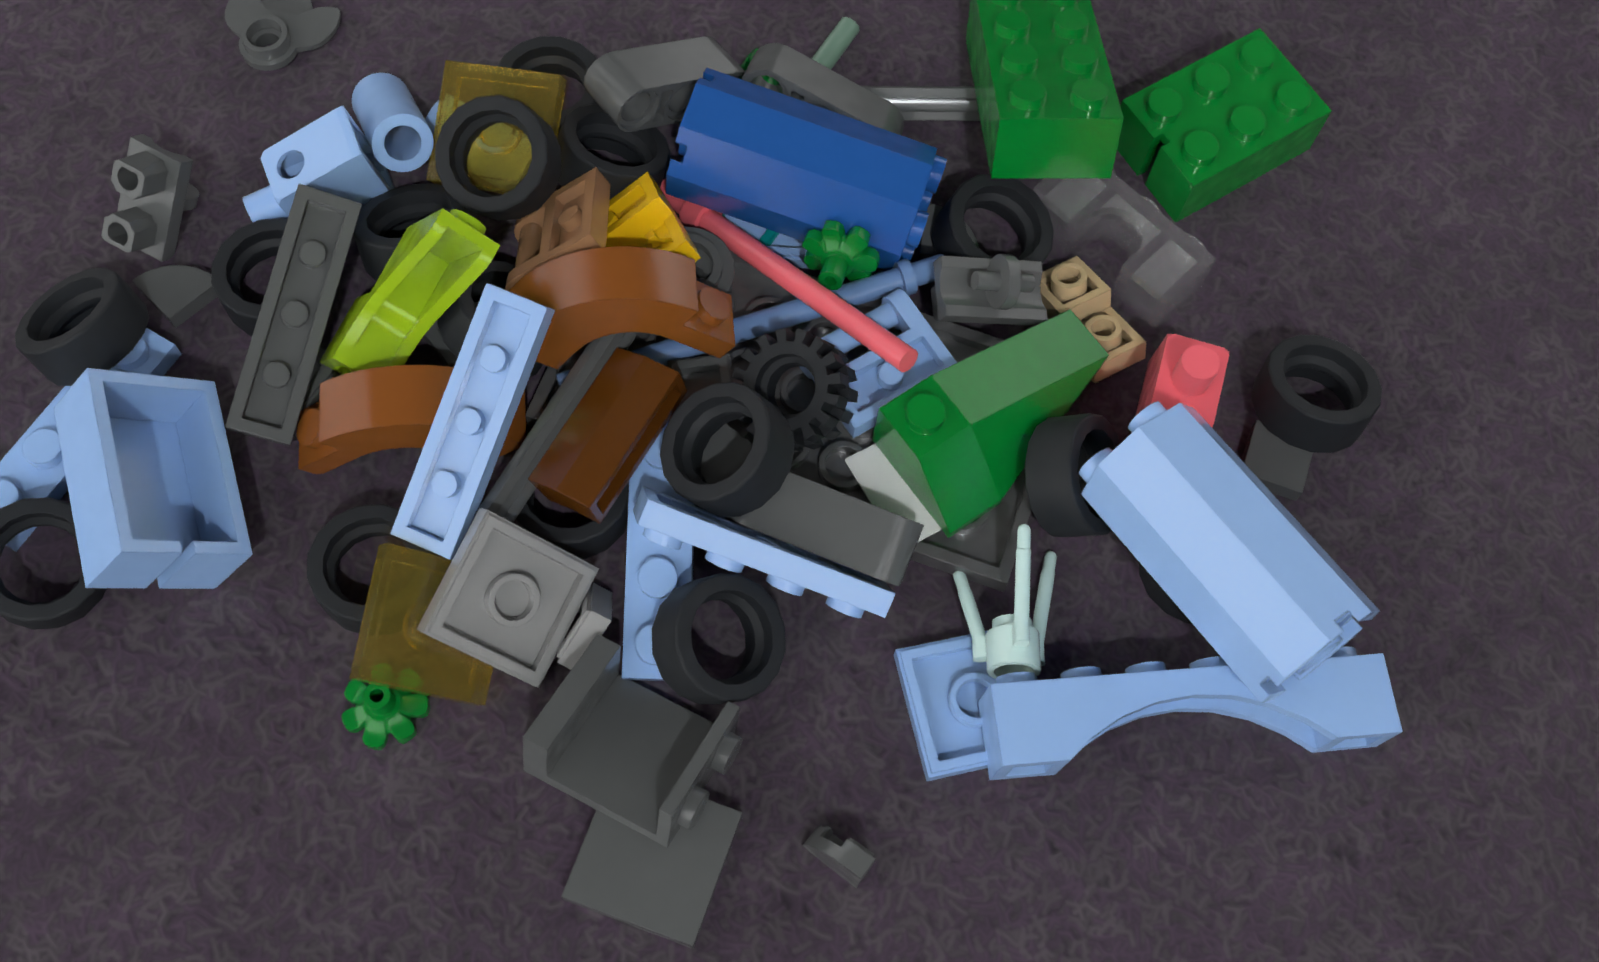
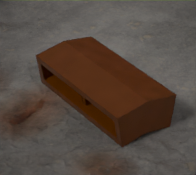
(609, 434)

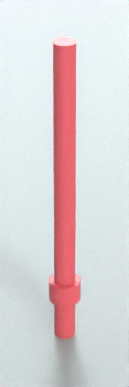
(797, 283)

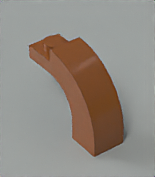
(624, 292)
(379, 412)

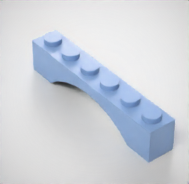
(1043, 724)

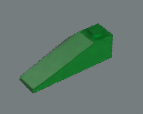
(969, 426)

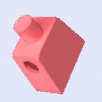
(1187, 374)

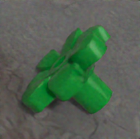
(839, 254)
(382, 713)

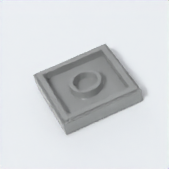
(508, 598)

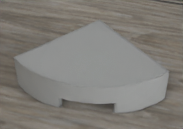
(594, 619)

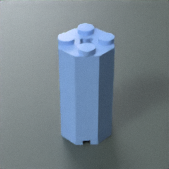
(1224, 548)

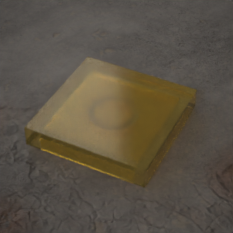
(503, 151)
(392, 649)

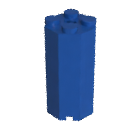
(801, 165)

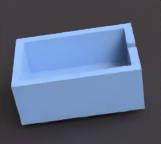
(150, 481)

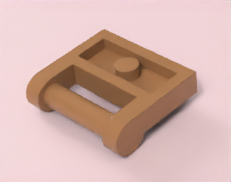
(566, 223)

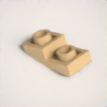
(1080, 289)

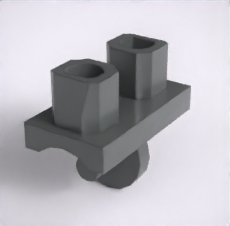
(151, 199)
(988, 290)

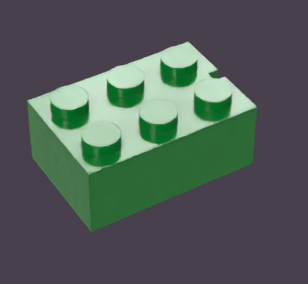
(1219, 124)

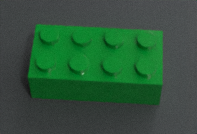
(1043, 89)

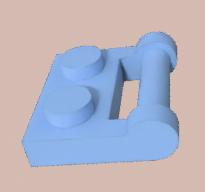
(877, 379)

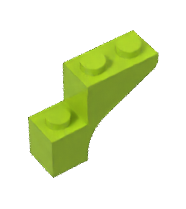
(418, 284)

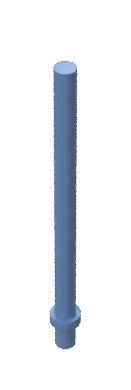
(794, 312)

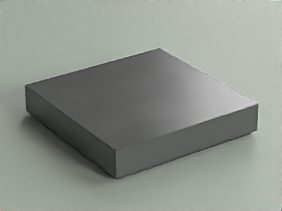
(650, 884)

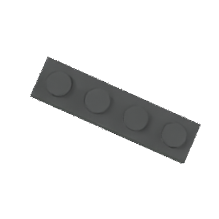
(293, 316)

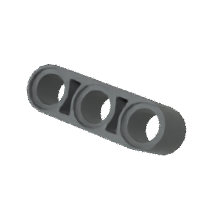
(654, 82)
(817, 84)
(837, 528)

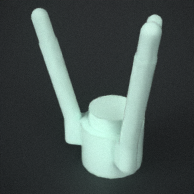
(1014, 640)

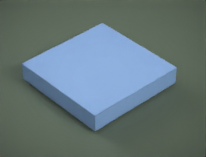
(942, 704)

